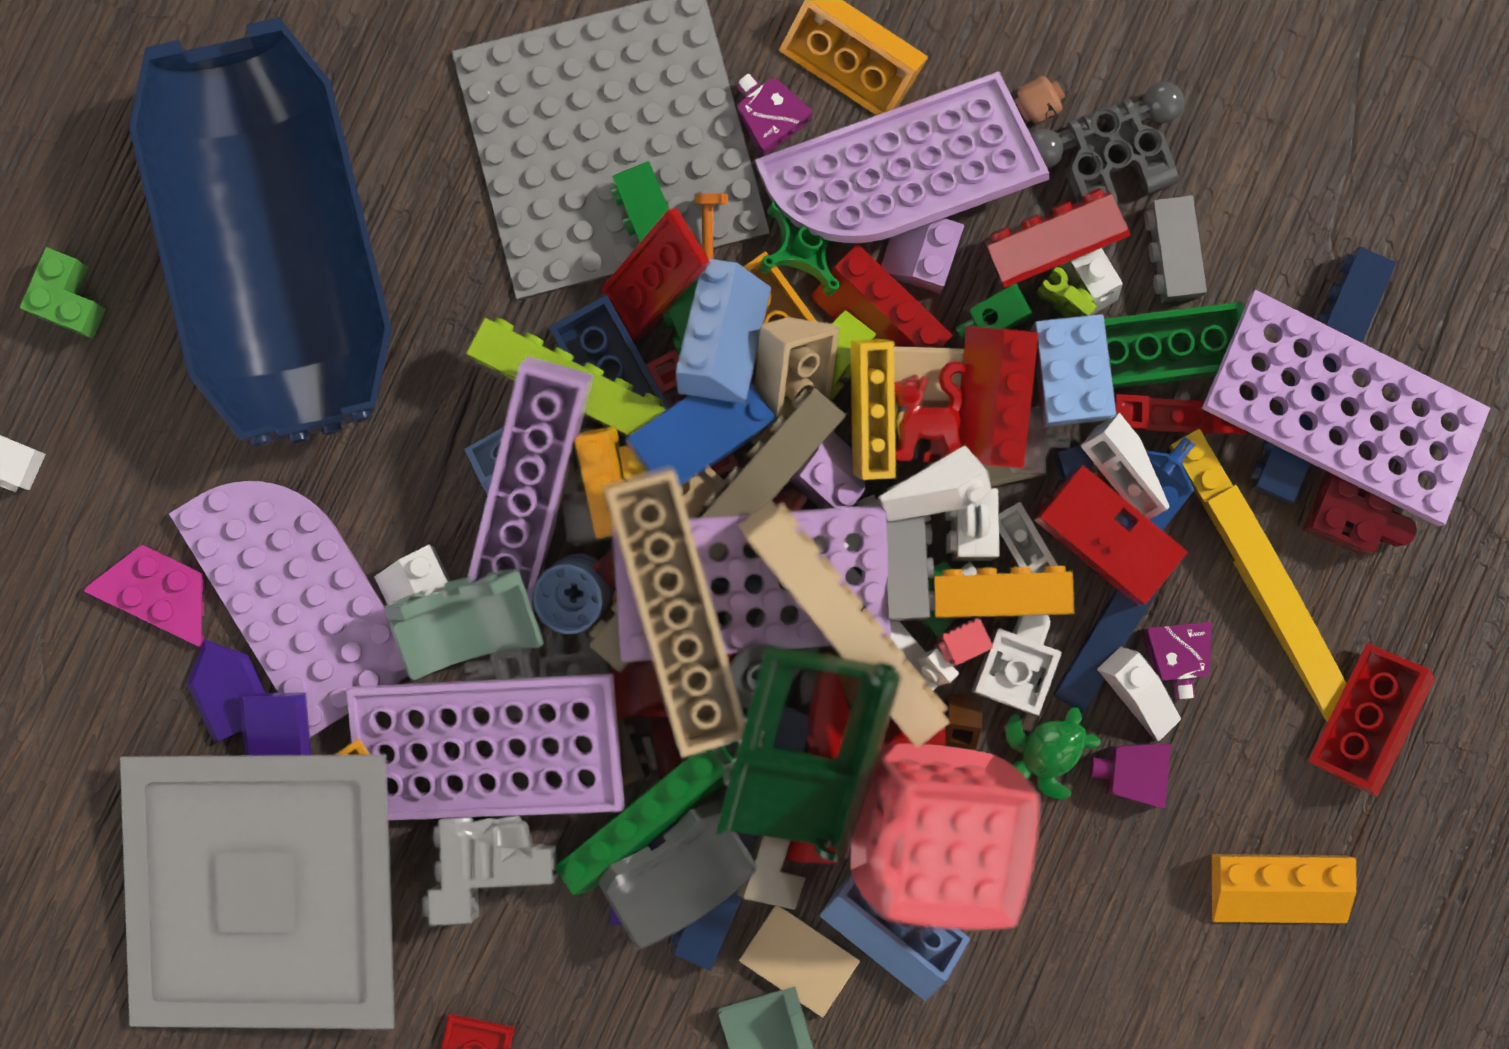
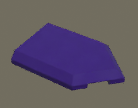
(216, 686)
(275, 724)

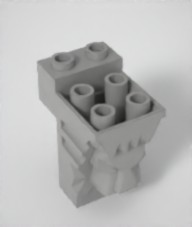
(480, 856)

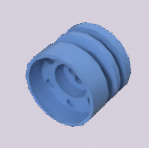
(560, 605)

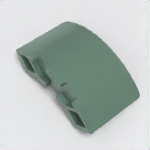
(462, 622)
(766, 1022)

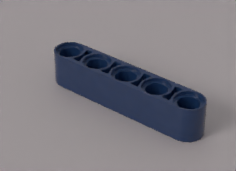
(1105, 637)

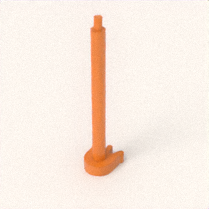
(707, 201)

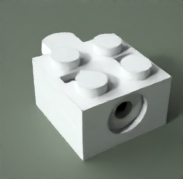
(974, 530)
(1016, 664)

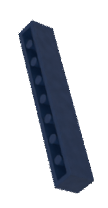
(1349, 312)
(704, 937)

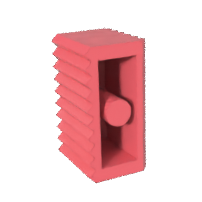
(964, 642)

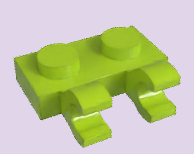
(1066, 300)

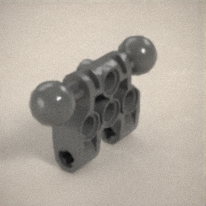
(1153, 169)

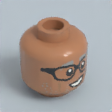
(1040, 100)

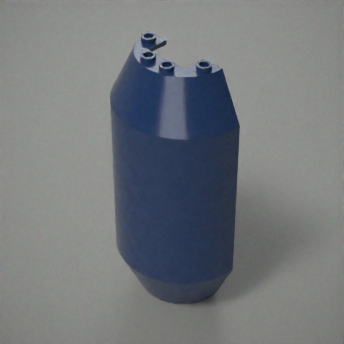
(261, 234)

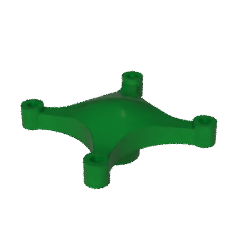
(800, 251)

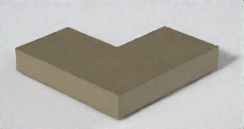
(769, 882)

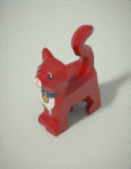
(936, 424)

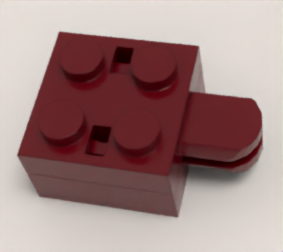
(1357, 513)

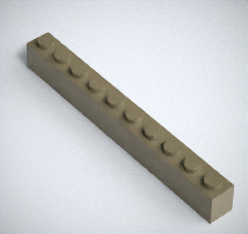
(750, 487)

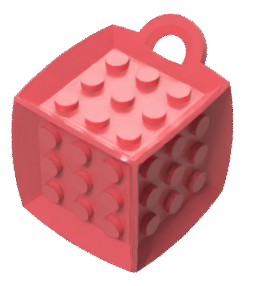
(946, 838)

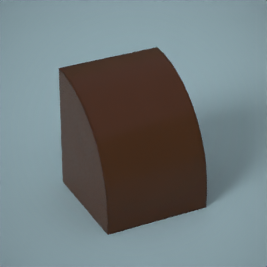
(964, 721)

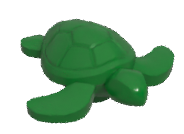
(1050, 750)

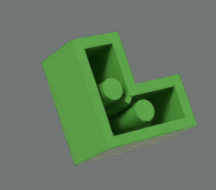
(55, 298)

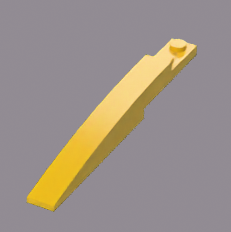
(1264, 574)

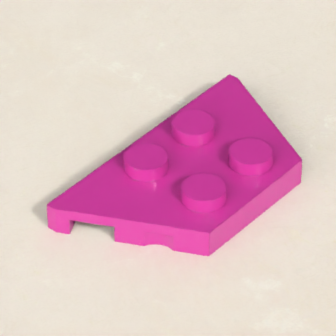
(156, 592)

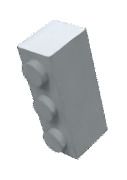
(1175, 249)
(909, 570)

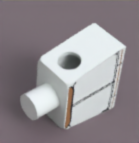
(1096, 276)

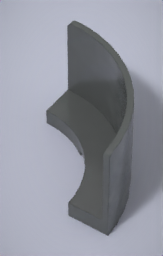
(679, 880)

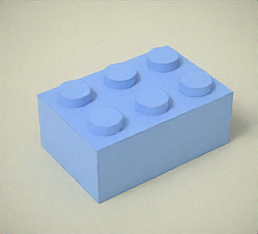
(1073, 371)

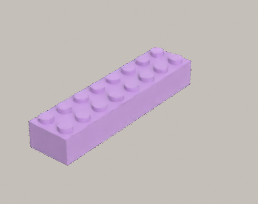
(531, 471)

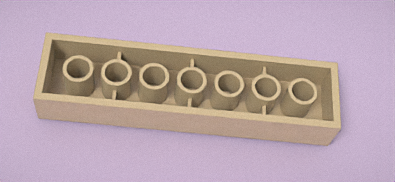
(675, 610)
(838, 614)

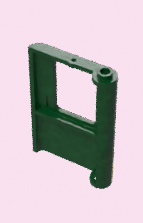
(803, 793)

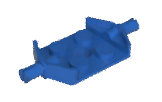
(1172, 479)

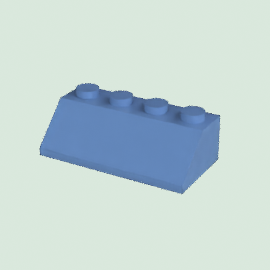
(723, 333)
(912, 953)

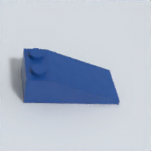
(700, 433)

